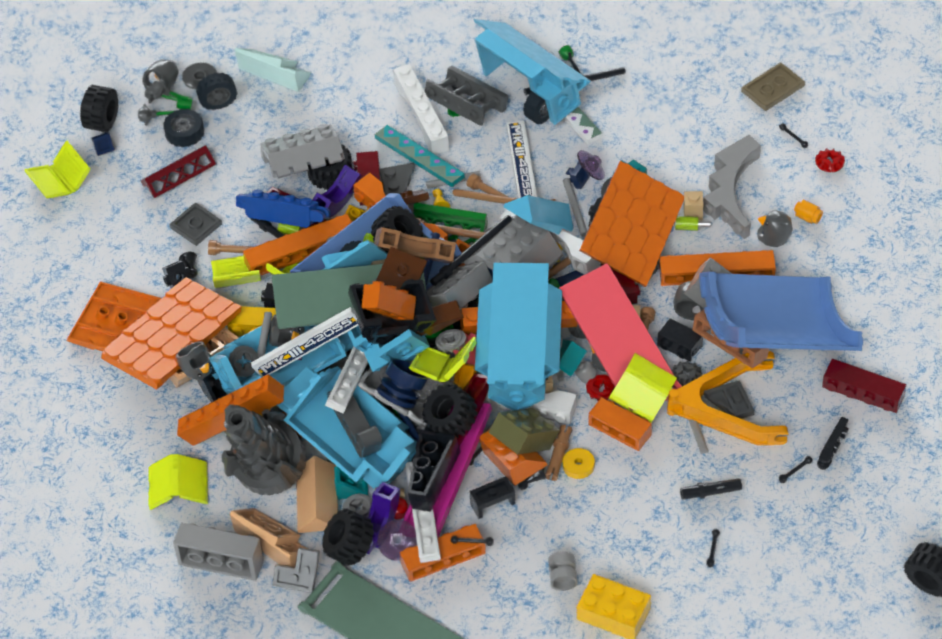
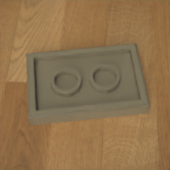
(773, 86)

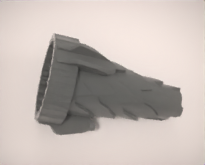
(264, 450)

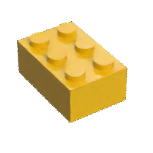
(613, 607)

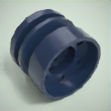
(401, 384)

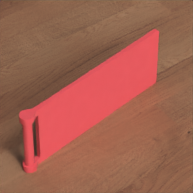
(611, 323)

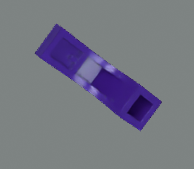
(340, 192)
(383, 509)

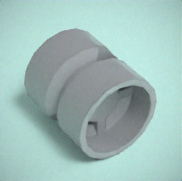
(562, 571)

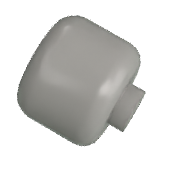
(585, 371)

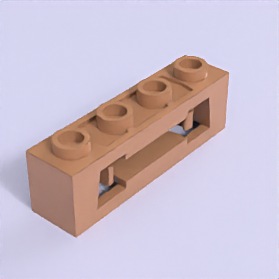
(756, 355)

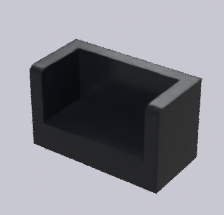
(491, 494)

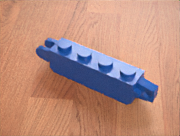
(281, 208)

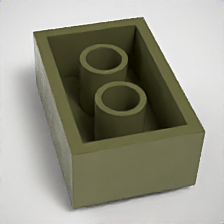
(524, 430)

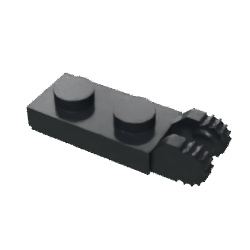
(833, 443)

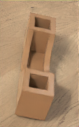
(424, 248)

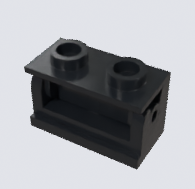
(679, 340)

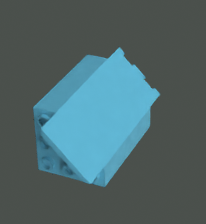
(545, 73)
(518, 333)
(378, 355)
(316, 360)
(320, 426)

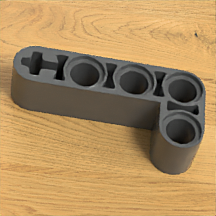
(363, 437)

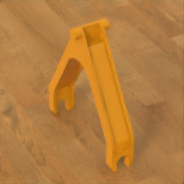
(688, 404)

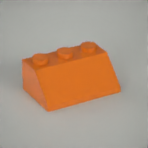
(512, 465)

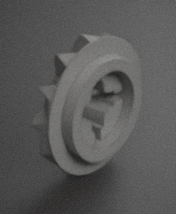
(449, 336)
(357, 500)

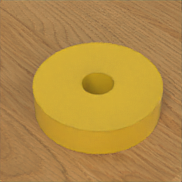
(575, 456)

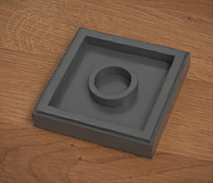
(195, 224)

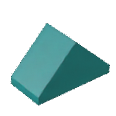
(570, 356)
(346, 486)

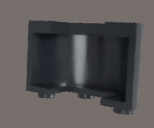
(382, 329)

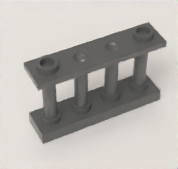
(471, 86)

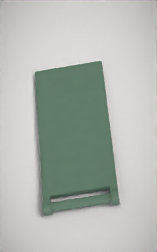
(317, 295)
(367, 612)

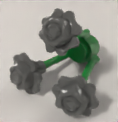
(159, 90)

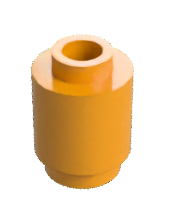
(808, 212)

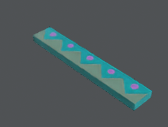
(419, 155)

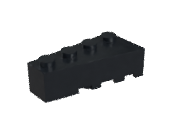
(431, 467)

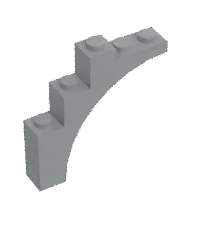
(730, 165)

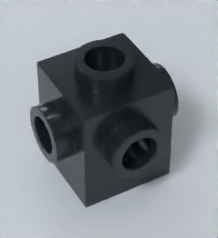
(171, 272)

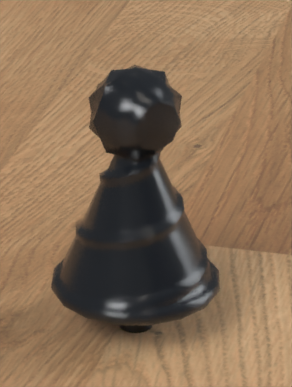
(189, 260)
(535, 477)

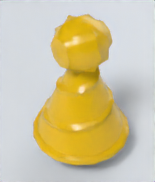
(440, 201)

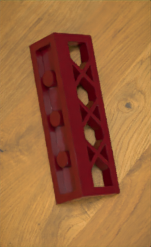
(175, 165)

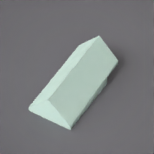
(272, 68)

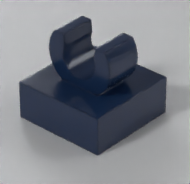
(102, 144)
(578, 176)

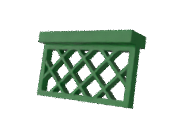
(434, 214)

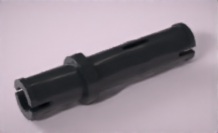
(702, 490)

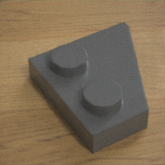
(396, 178)
(730, 399)

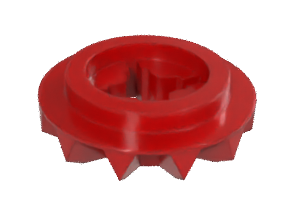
(825, 164)
(595, 384)

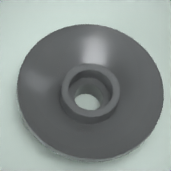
(195, 73)

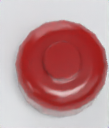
(401, 509)

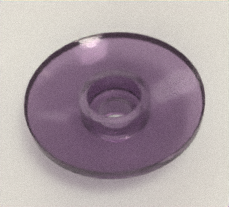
(591, 164)
(386, 538)

